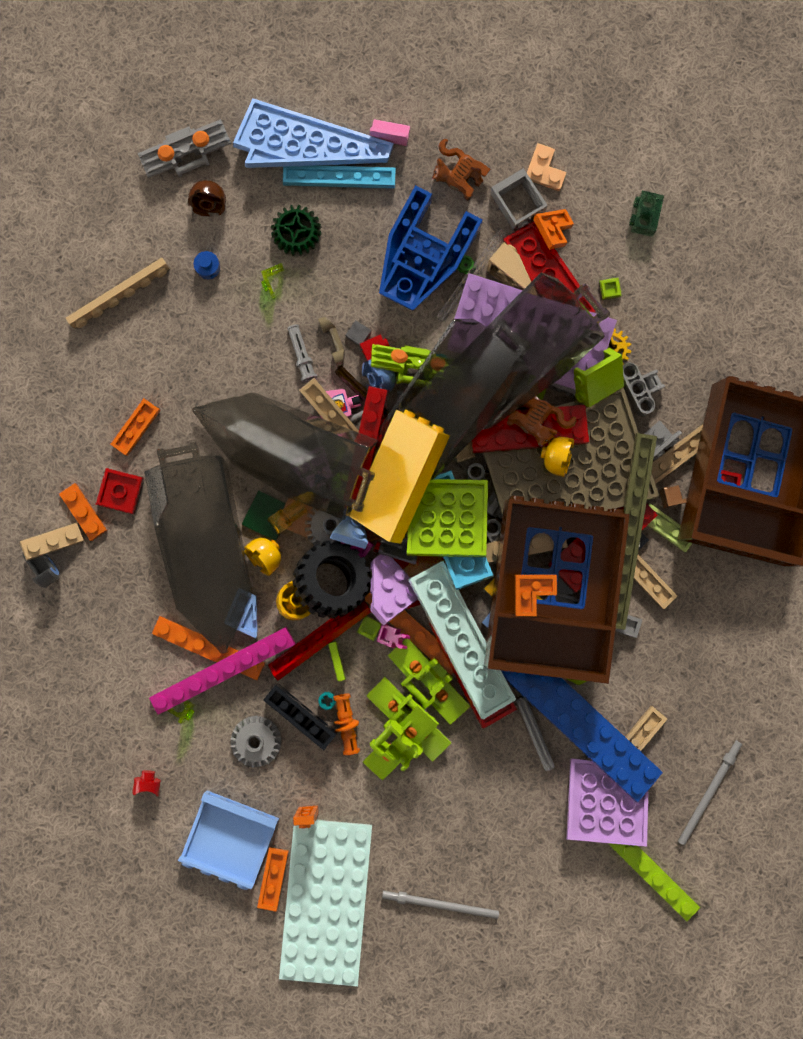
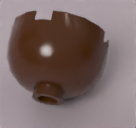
(204, 195)

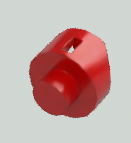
(146, 783)

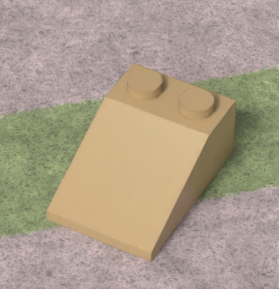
(508, 267)

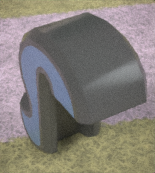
(44, 569)

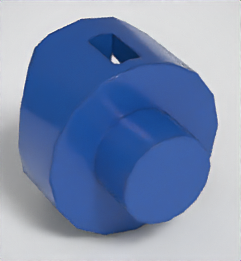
(207, 265)

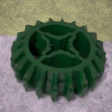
(281, 226)

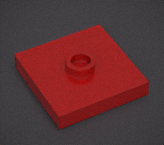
(119, 491)

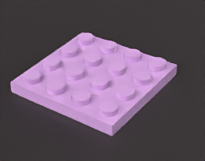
(602, 809)

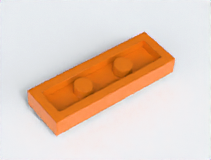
(135, 427)
(83, 512)
(305, 816)
(272, 879)

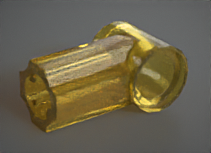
(284, 518)

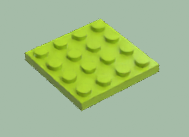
(450, 520)

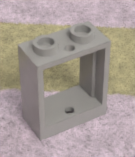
(508, 184)

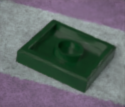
(261, 509)

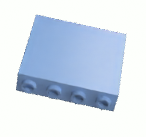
(228, 840)

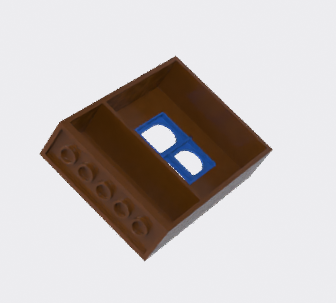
(742, 517)
(563, 637)

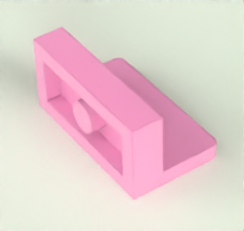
(390, 132)

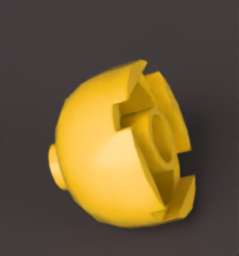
(558, 455)
(264, 554)
(289, 604)

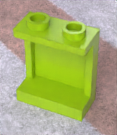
(599, 379)

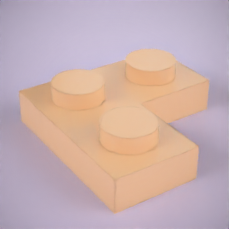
(541, 172)

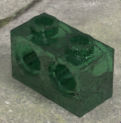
(650, 215)

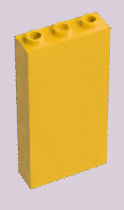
(401, 475)

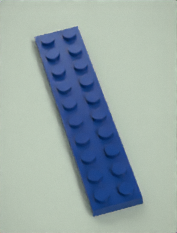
(588, 731)

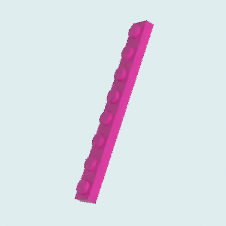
(222, 670)

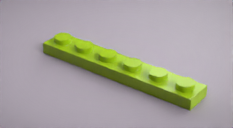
(657, 879)

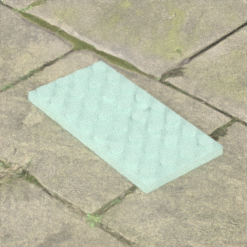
(326, 903)

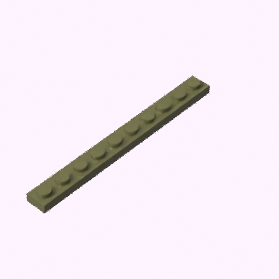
(635, 506)

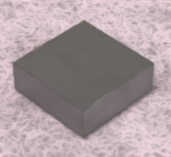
(358, 333)

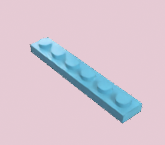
(339, 176)

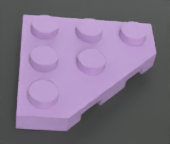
(389, 589)

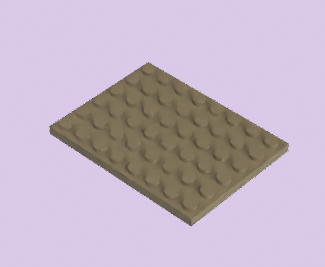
(596, 469)

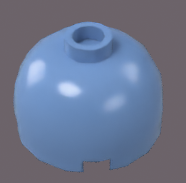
(379, 377)

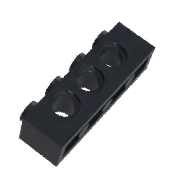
(300, 716)

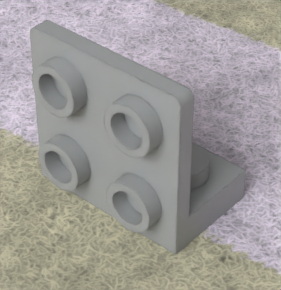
(664, 438)

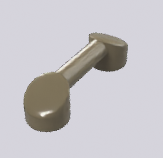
(326, 326)

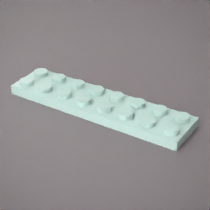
(461, 639)

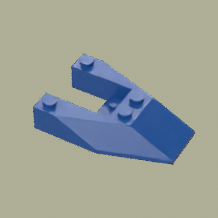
(418, 261)

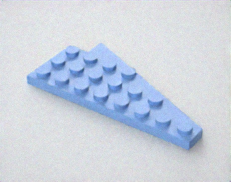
(292, 139)

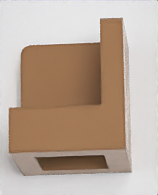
(671, 496)

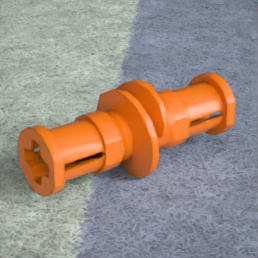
(346, 724)

